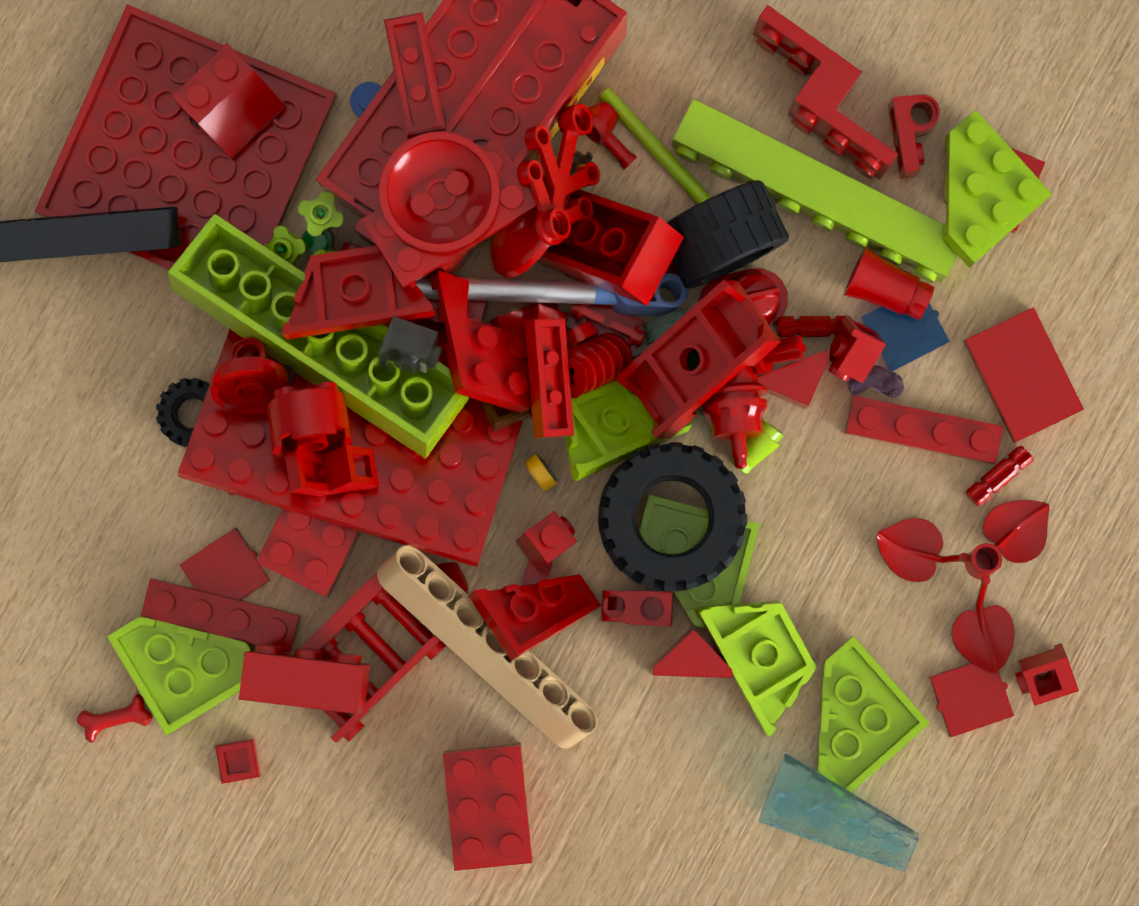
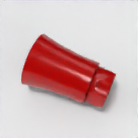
(888, 286)

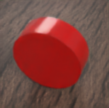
(581, 333)

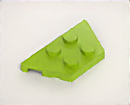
(608, 429)
(763, 654)

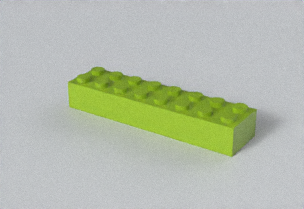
(254, 297)

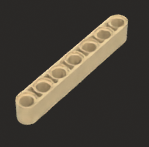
(458, 624)

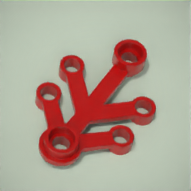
(552, 221)

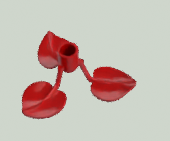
(1018, 535)

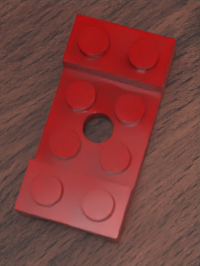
(728, 337)

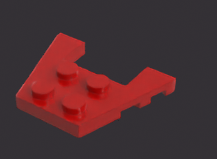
(481, 357)

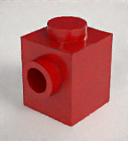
(547, 540)

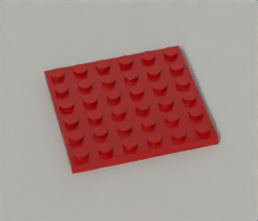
(145, 152)

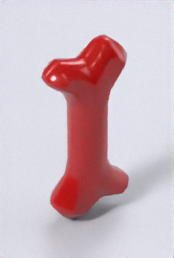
(96, 723)

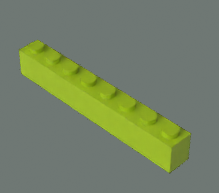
(815, 190)

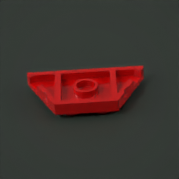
(350, 293)

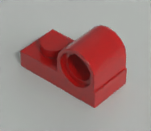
(906, 130)

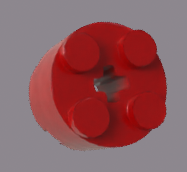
(308, 419)

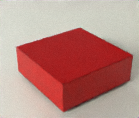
(238, 761)

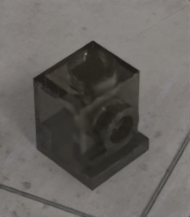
(410, 347)

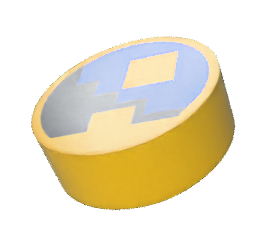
(541, 472)

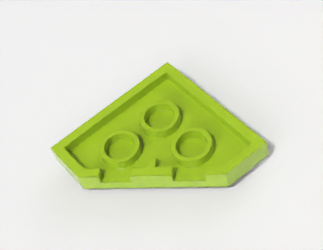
(984, 189)
(679, 527)
(179, 668)
(861, 717)

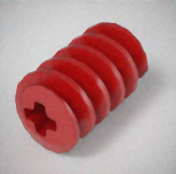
(597, 362)

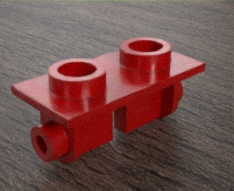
(608, 321)

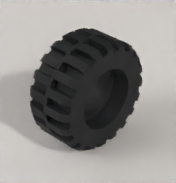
(705, 475)

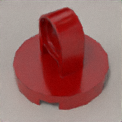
(247, 380)

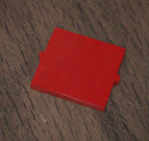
(226, 568)
(970, 698)

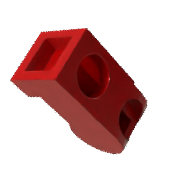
(637, 607)

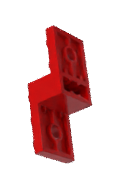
(823, 93)

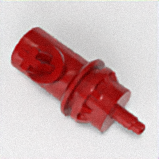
(737, 406)

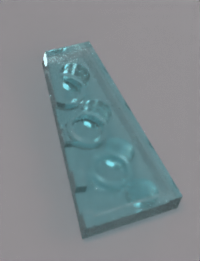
(829, 814)

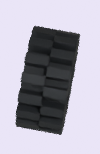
(171, 403)

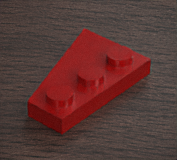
(534, 612)

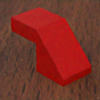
(335, 472)

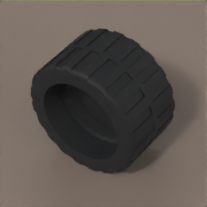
(726, 233)

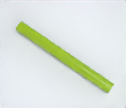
(655, 147)

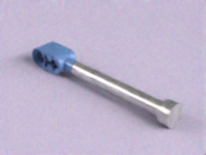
(565, 292)

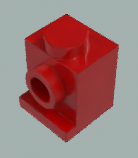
(855, 351)
(1054, 684)

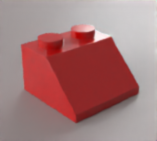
(228, 101)

